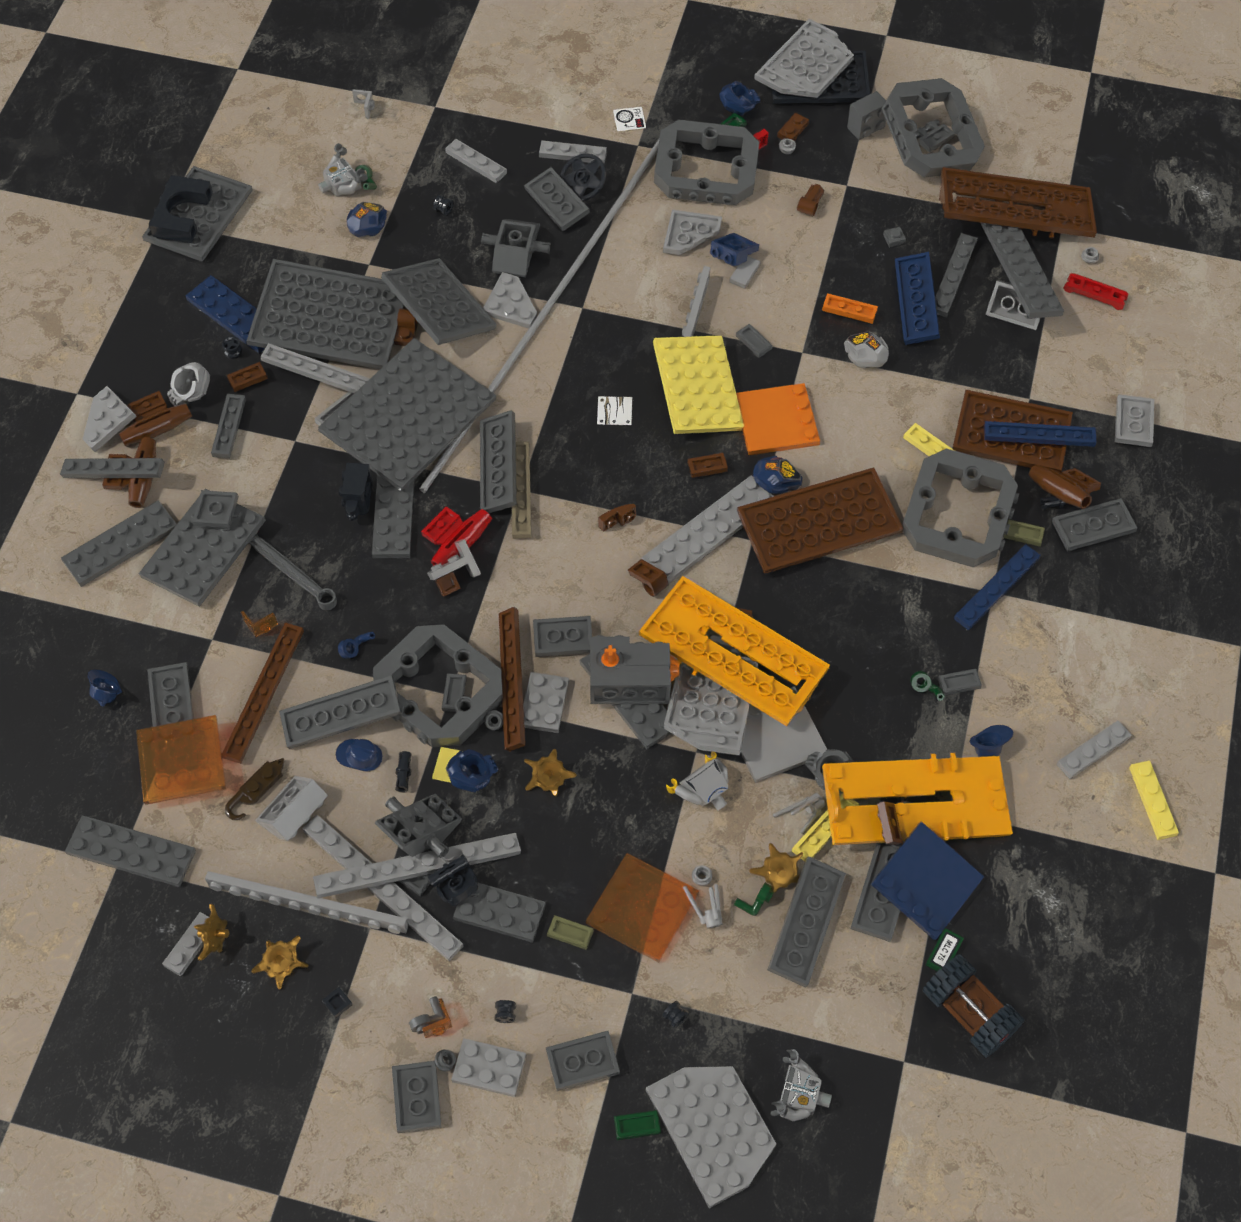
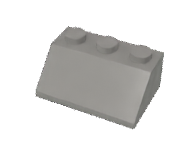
(1007, 306)
(292, 807)

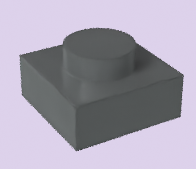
(894, 237)

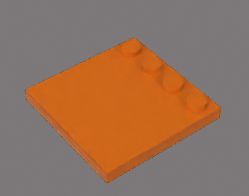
(777, 419)

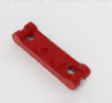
(1096, 290)

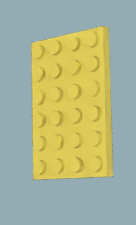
(698, 384)

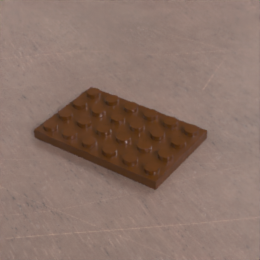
(984, 407)

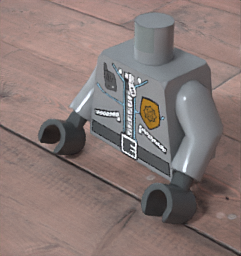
(340, 176)
(800, 1090)

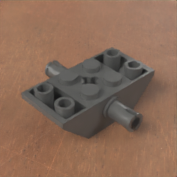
(515, 246)
(419, 825)

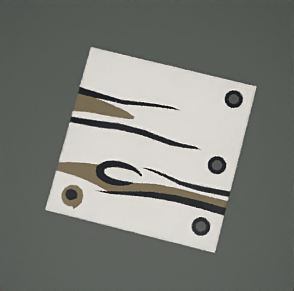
(614, 410)

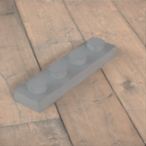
(566, 151)
(476, 160)
(1093, 749)

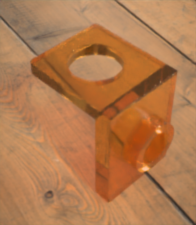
(261, 626)
(440, 1027)

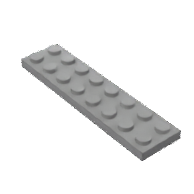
(704, 531)

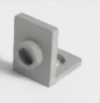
(369, 102)

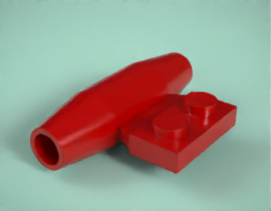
(449, 528)

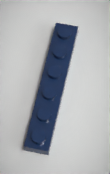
(1040, 433)
(997, 587)

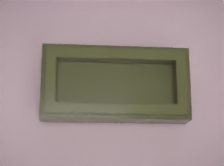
(1025, 533)
(570, 932)

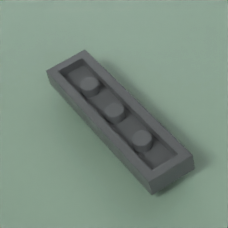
(228, 426)

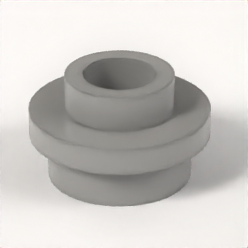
(787, 146)
(1090, 255)
(701, 870)

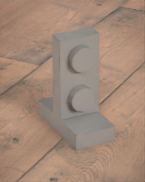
(456, 562)

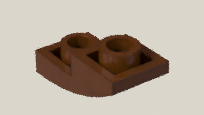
(620, 514)

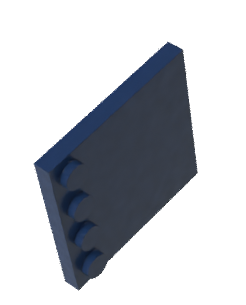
(927, 880)

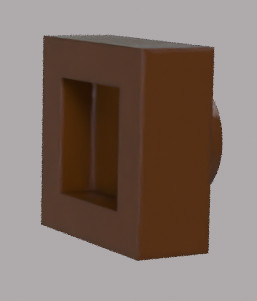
(447, 584)

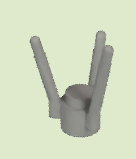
(811, 804)
(713, 916)

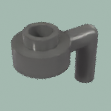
(424, 1020)

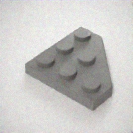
(689, 230)
(510, 302)
(106, 418)

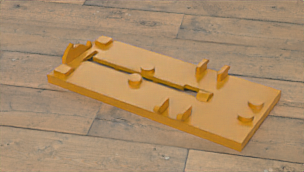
(689, 614)
(974, 782)

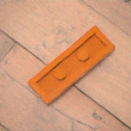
(850, 308)

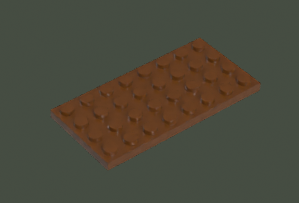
(819, 520)

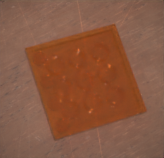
(180, 759)
(642, 907)

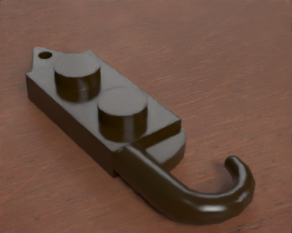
(255, 786)

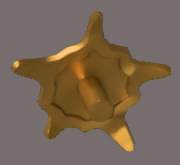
(548, 773)
(779, 869)
(212, 933)
(280, 960)

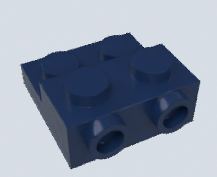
(733, 248)

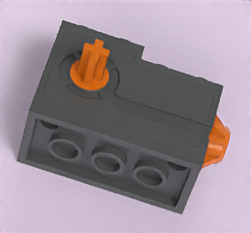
(630, 671)

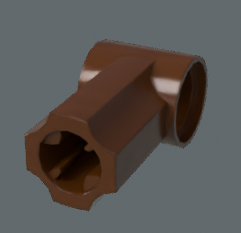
(809, 203)

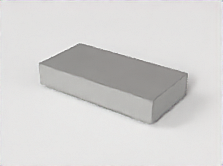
(745, 272)

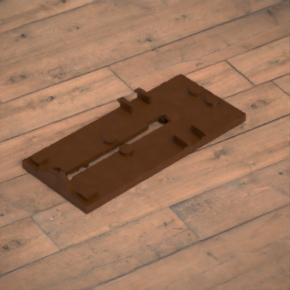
(1066, 206)

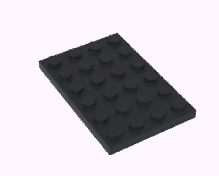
(848, 87)

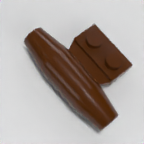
(153, 418)
(1069, 486)
(138, 487)

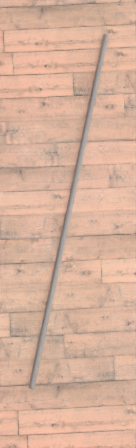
(450, 449)

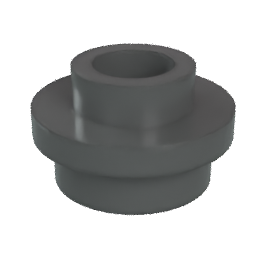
(494, 726)
(448, 1057)

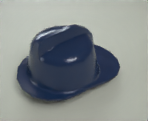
(103, 686)
(991, 740)
(359, 754)

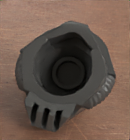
(816, 760)

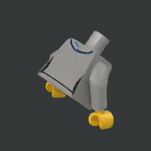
(704, 784)

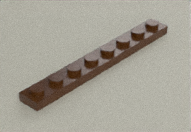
(511, 679)
(262, 693)

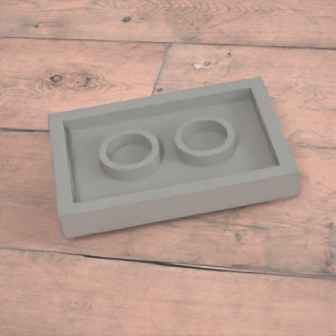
(1134, 420)
(545, 702)
(489, 1067)

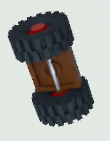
(973, 1005)

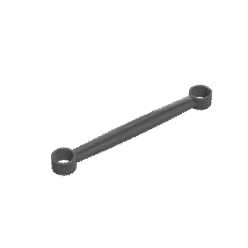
(293, 572)

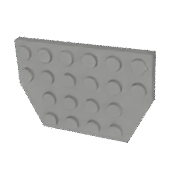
(806, 62)
(707, 713)
(713, 1128)

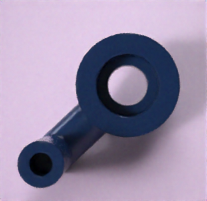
(352, 645)

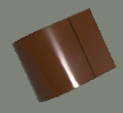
(406, 327)
(652, 578)

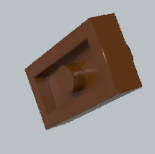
(793, 127)
(247, 376)
(707, 465)
(890, 825)

